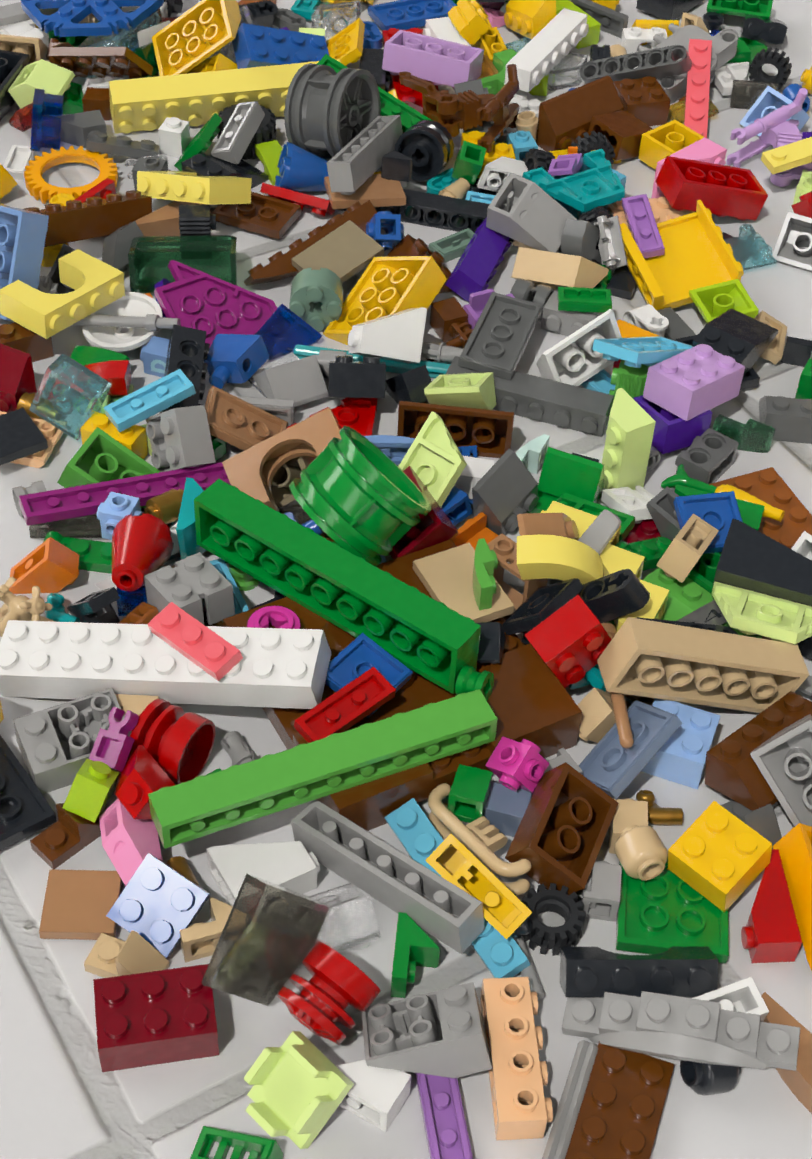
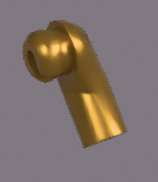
(660, 815)

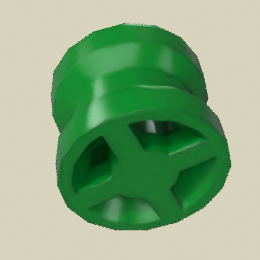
(471, 680)

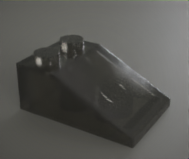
(264, 940)

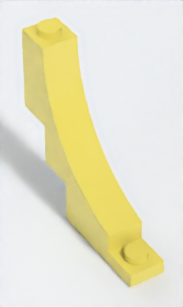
(617, 559)

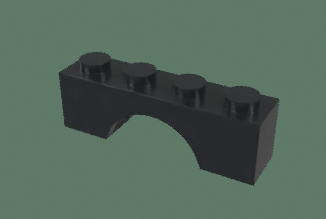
(676, 972)

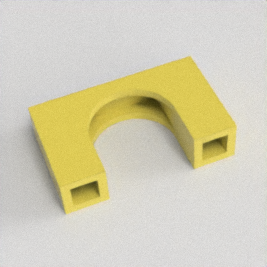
(193, 188)
(47, 314)

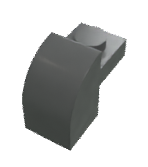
(580, 239)

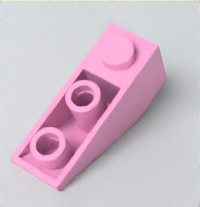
(127, 839)

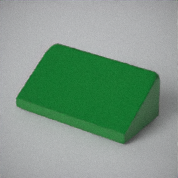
(73, 99)

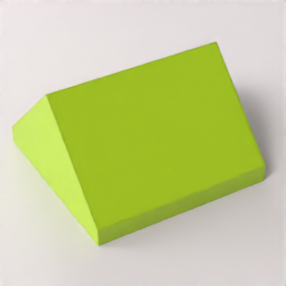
(721, 297)

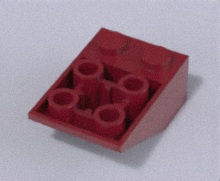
(431, 529)

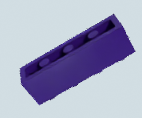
(478, 262)

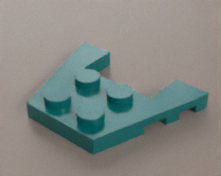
(584, 189)

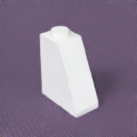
(391, 337)
(276, 862)

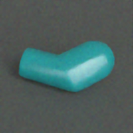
(58, 611)

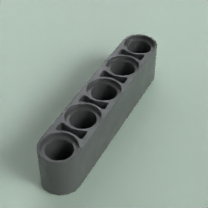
(644, 60)

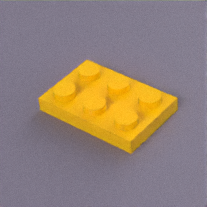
(347, 43)

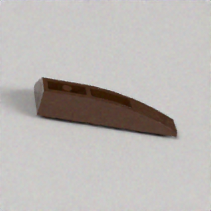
(281, 264)

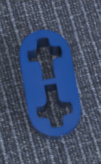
(372, 36)

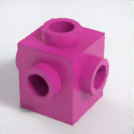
(517, 764)

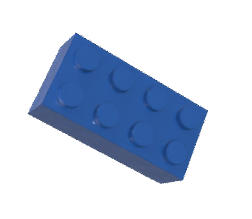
(272, 46)

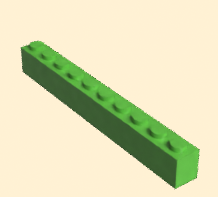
(321, 768)

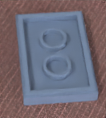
(616, 767)

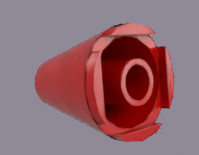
(138, 549)

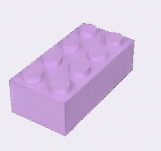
(432, 58)

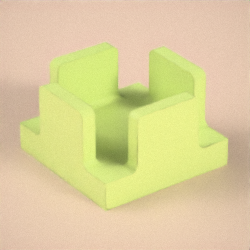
(295, 1090)

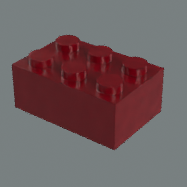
(154, 1018)

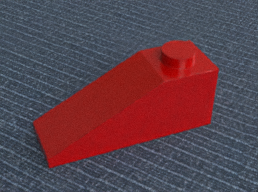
(772, 924)

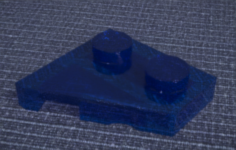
(285, 331)

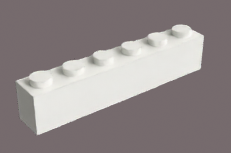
(548, 48)

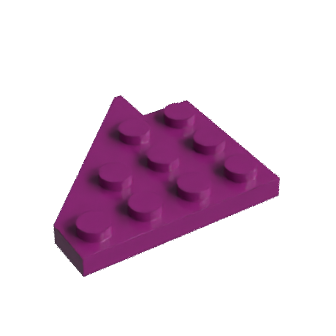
(212, 303)

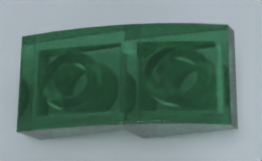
(751, 436)

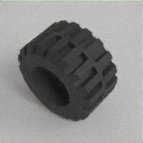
(265, 132)

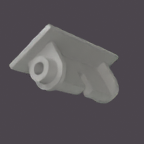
(611, 242)

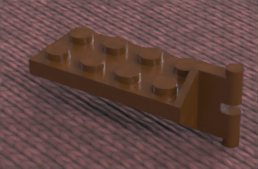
(97, 60)

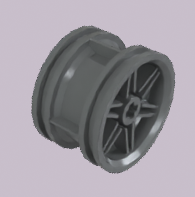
(329, 107)

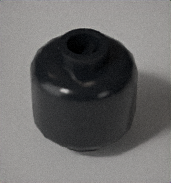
(709, 1078)

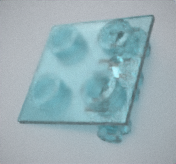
(751, 248)

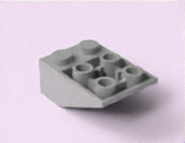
(527, 214)
(62, 738)
(429, 1034)

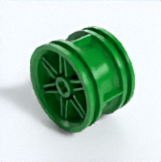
(359, 496)

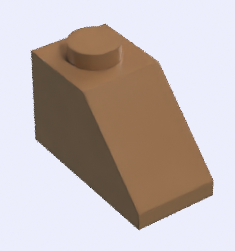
(547, 524)

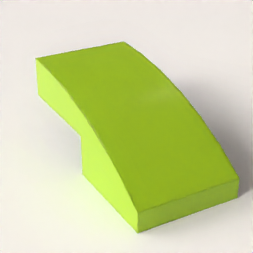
(269, 155)

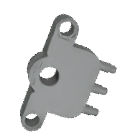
(723, 49)

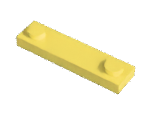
(788, 156)

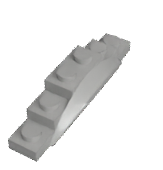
(682, 1030)

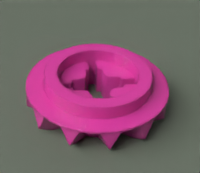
(278, 616)

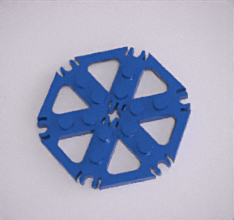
(70, 12)

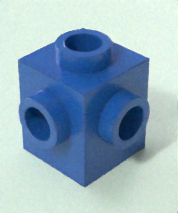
(390, 224)

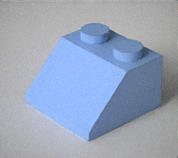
(767, 103)

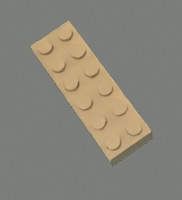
(700, 666)

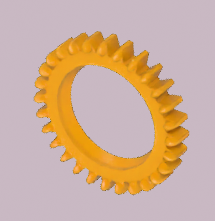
(42, 190)

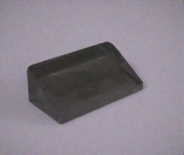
(746, 93)

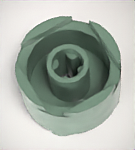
(317, 297)

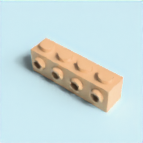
(516, 1070)

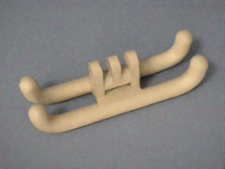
(478, 838)

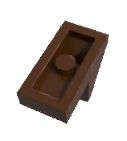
(65, 837)

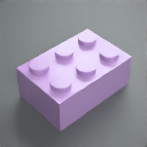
(693, 381)

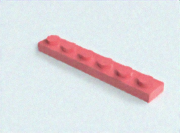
(698, 86)

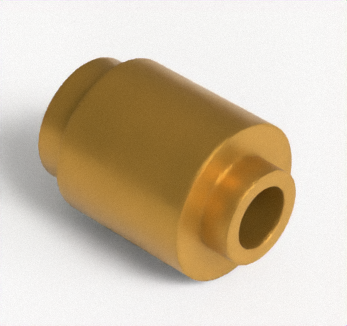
(165, 506)

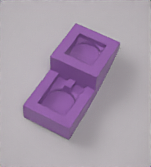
(566, 165)

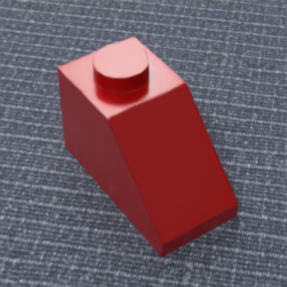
(138, 779)

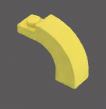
(557, 559)

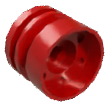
(174, 739)
(328, 993)

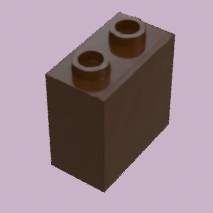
(622, 131)

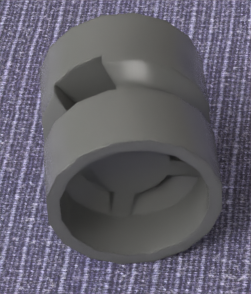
(527, 291)

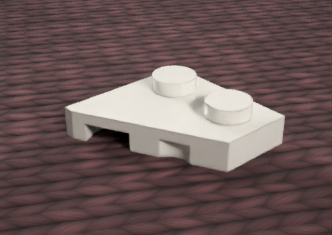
(727, 73)

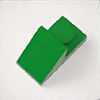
(412, 949)

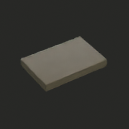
(341, 251)

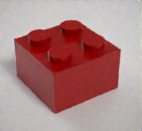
(570, 641)

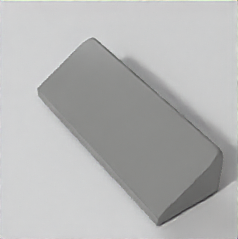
(238, 132)

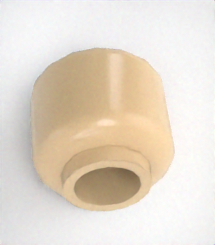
(641, 852)

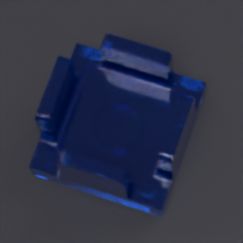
(46, 127)

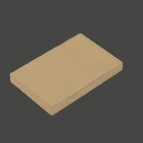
(450, 580)

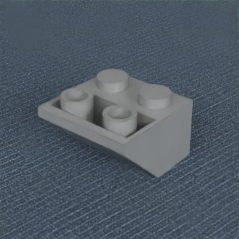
(180, 438)

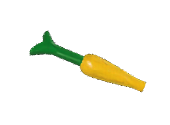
(682, 478)

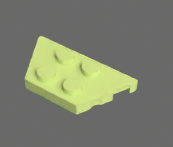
(435, 458)
(763, 614)

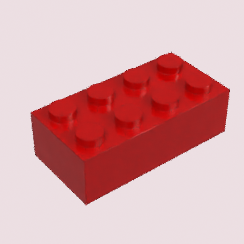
(719, 187)

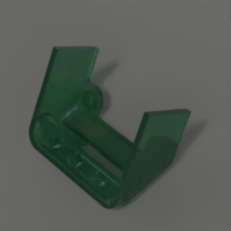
(209, 254)

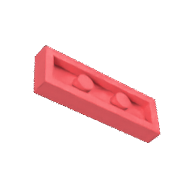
(195, 641)

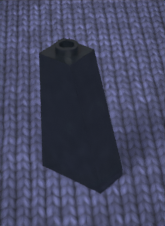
(764, 565)

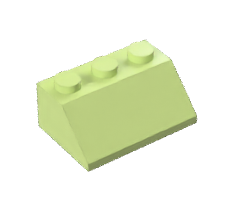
(627, 443)

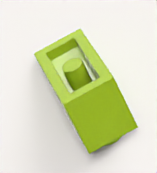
(91, 790)

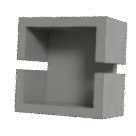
(187, 585)

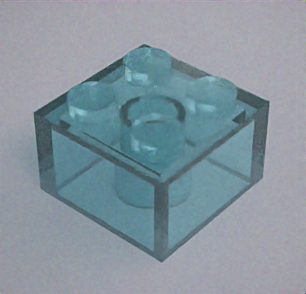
(69, 395)

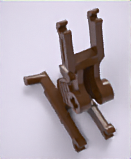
(468, 109)

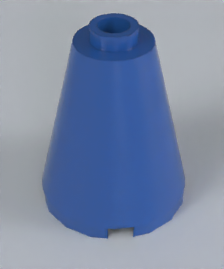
(300, 169)

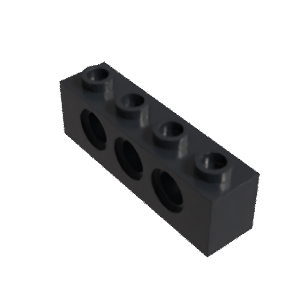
(187, 352)

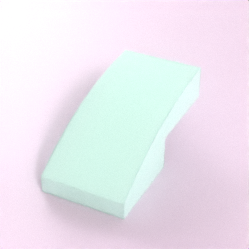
(534, 453)

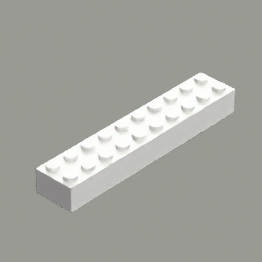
(84, 658)

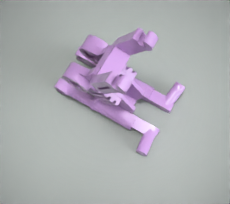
(775, 133)

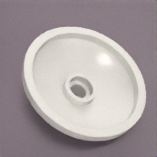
(123, 338)

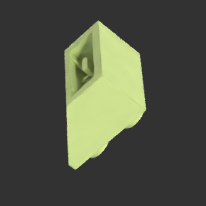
(43, 76)

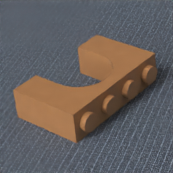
(255, 467)

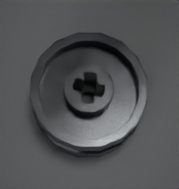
(428, 146)

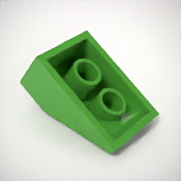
(103, 460)

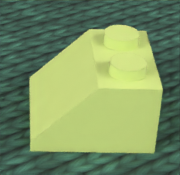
(463, 390)

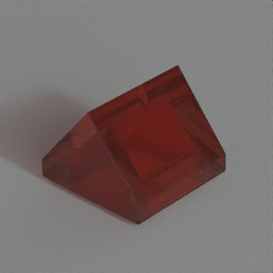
(22, 118)

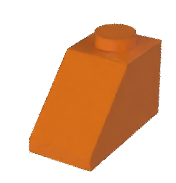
(48, 567)

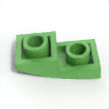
(483, 581)

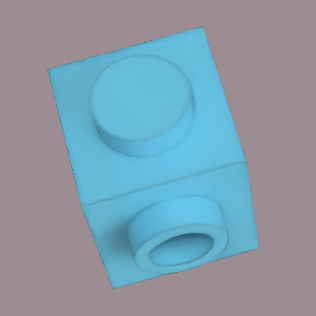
(521, 142)

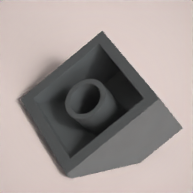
(789, 417)
(505, 493)

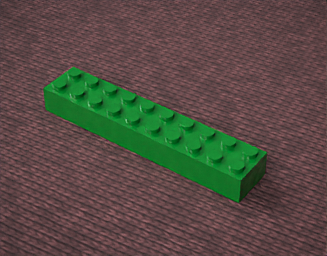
(336, 584)

